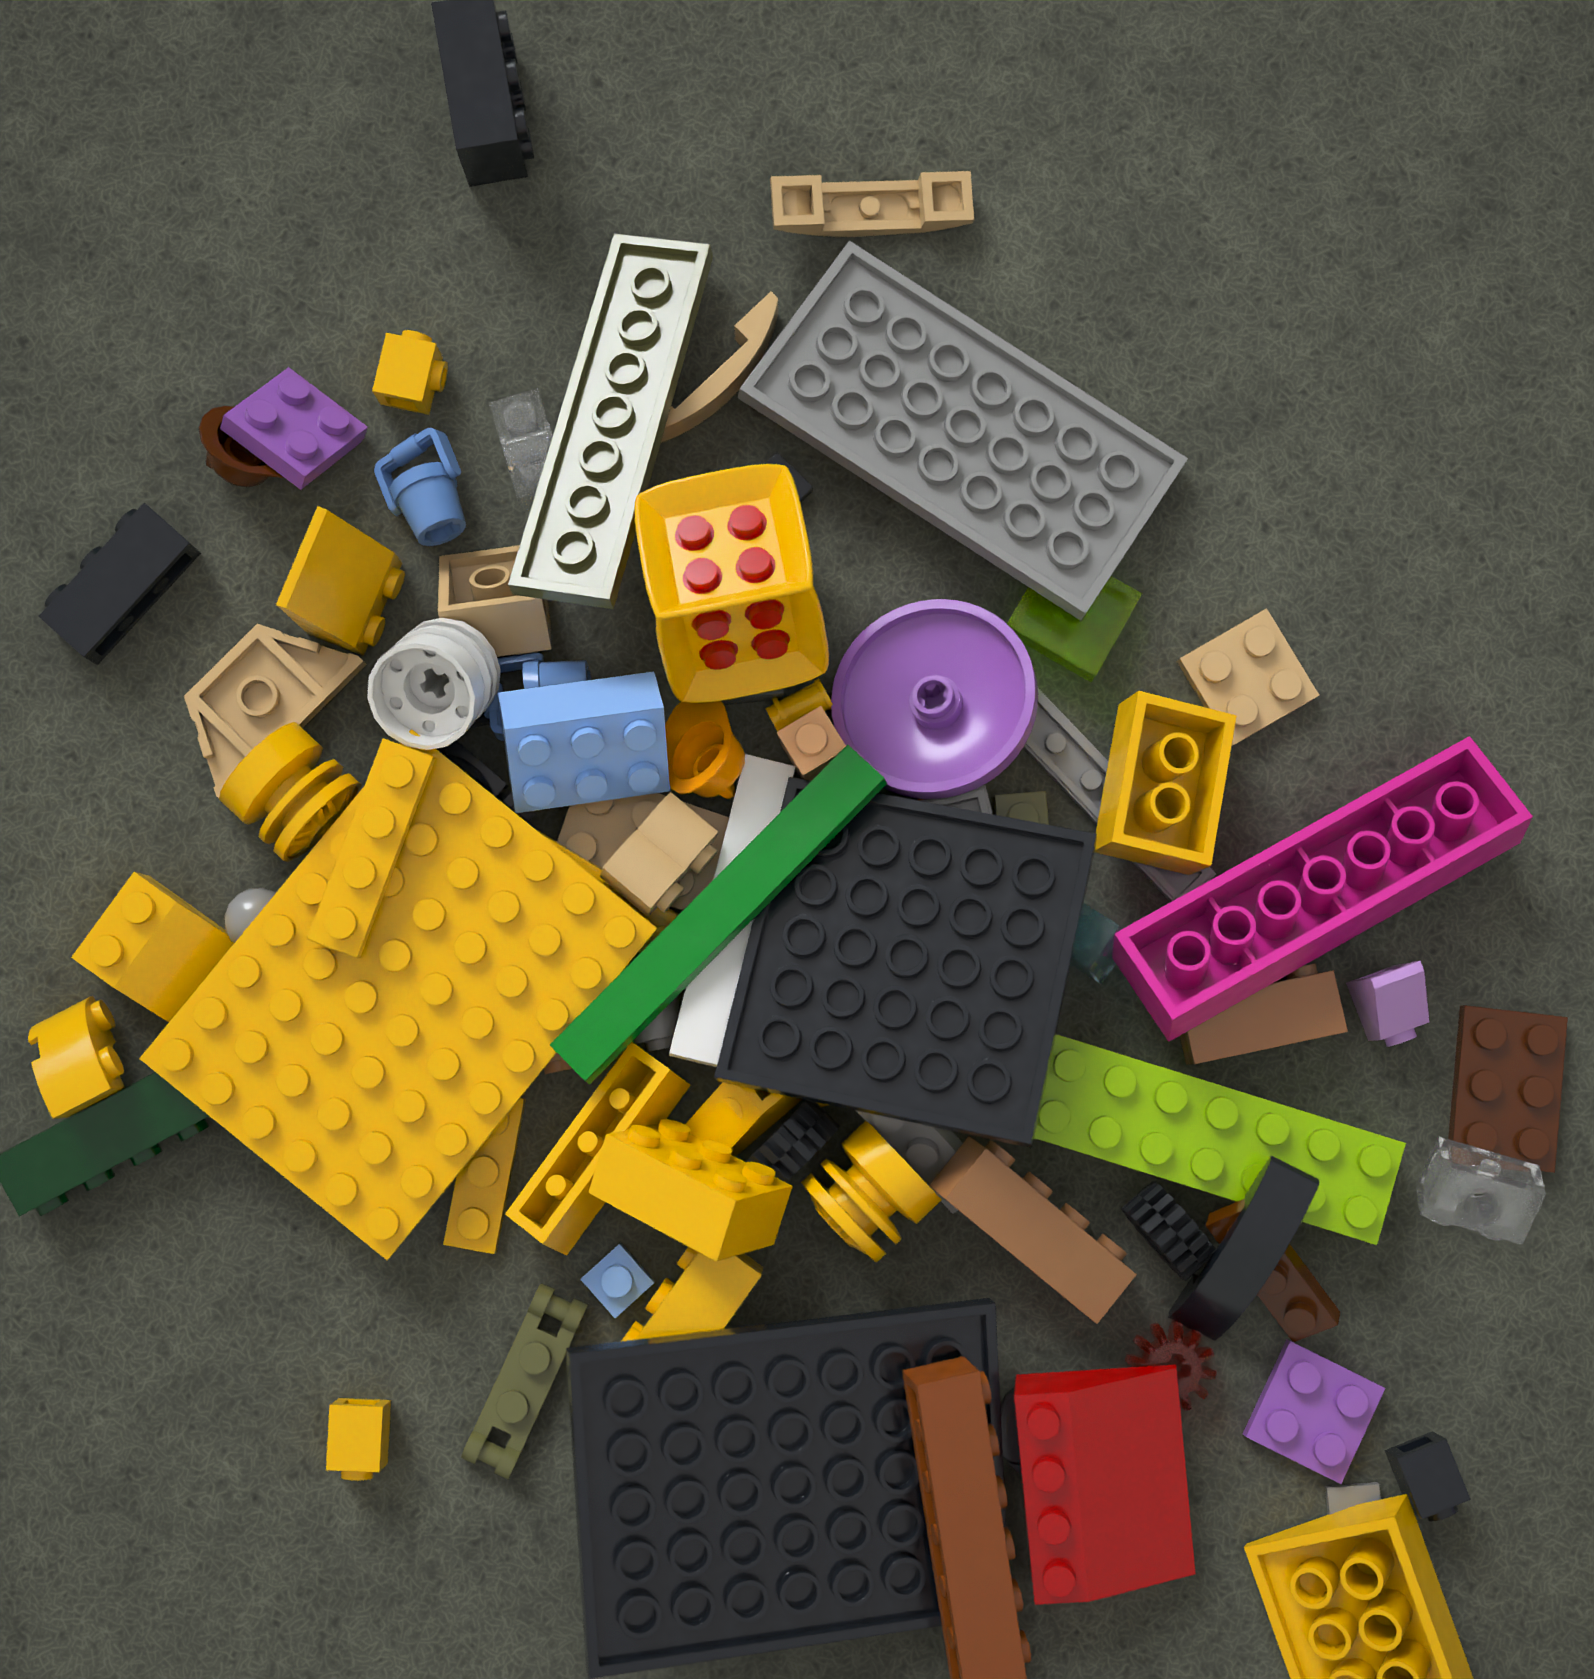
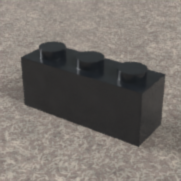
(118, 583)

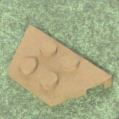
(258, 689)

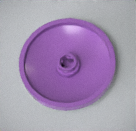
(936, 697)

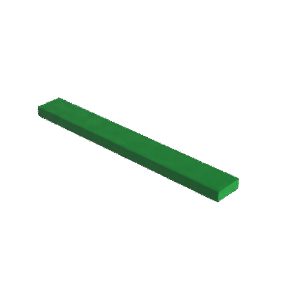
(718, 914)

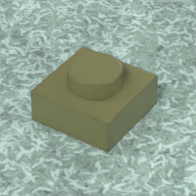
(1023, 806)

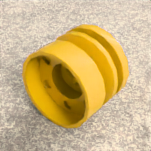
(282, 783)
(870, 1192)

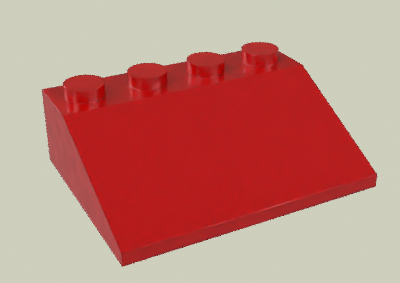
(1103, 1481)

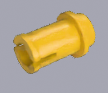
(798, 704)

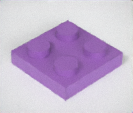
(293, 428)
(1313, 1411)

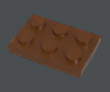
(1509, 1083)

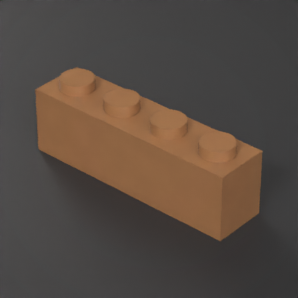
(1032, 1228)

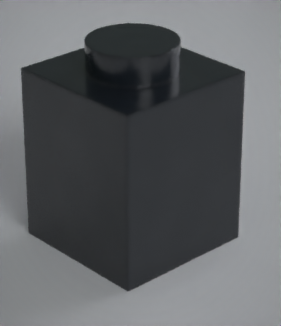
(1428, 1476)

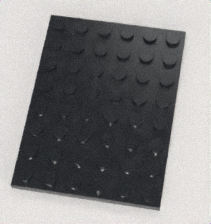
(758, 1484)

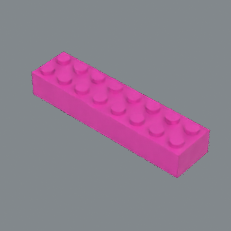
(1319, 887)

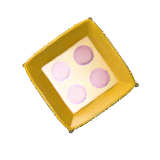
(731, 583)

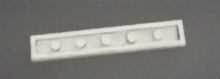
(711, 994)

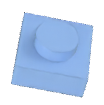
(617, 1280)

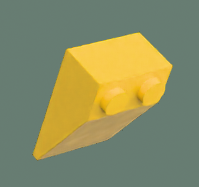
(341, 584)
(153, 946)

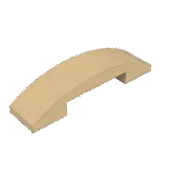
(871, 207)
(753, 335)

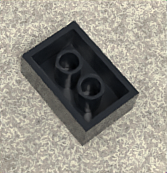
(483, 90)

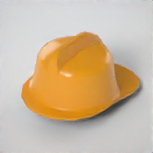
(702, 750)

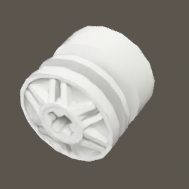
(411, 694)

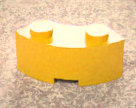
(76, 1058)

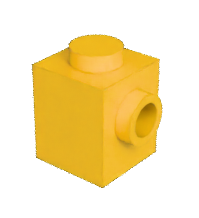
(409, 372)

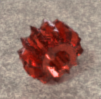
(1186, 1353)

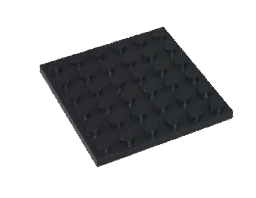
(915, 969)

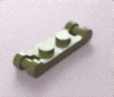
(524, 1381)

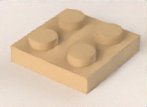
(1249, 675)

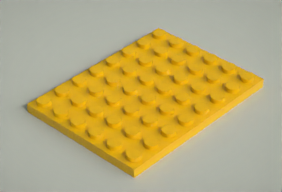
(400, 1063)

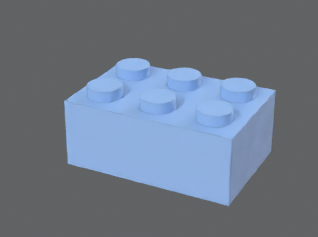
(585, 741)

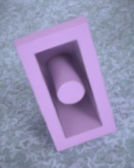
(1391, 1002)

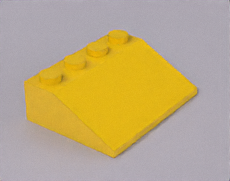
(1357, 1597)

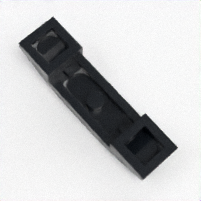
(1248, 1250)

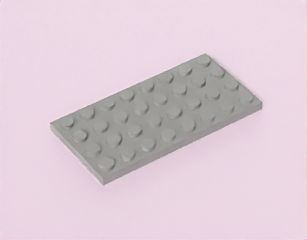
(963, 429)

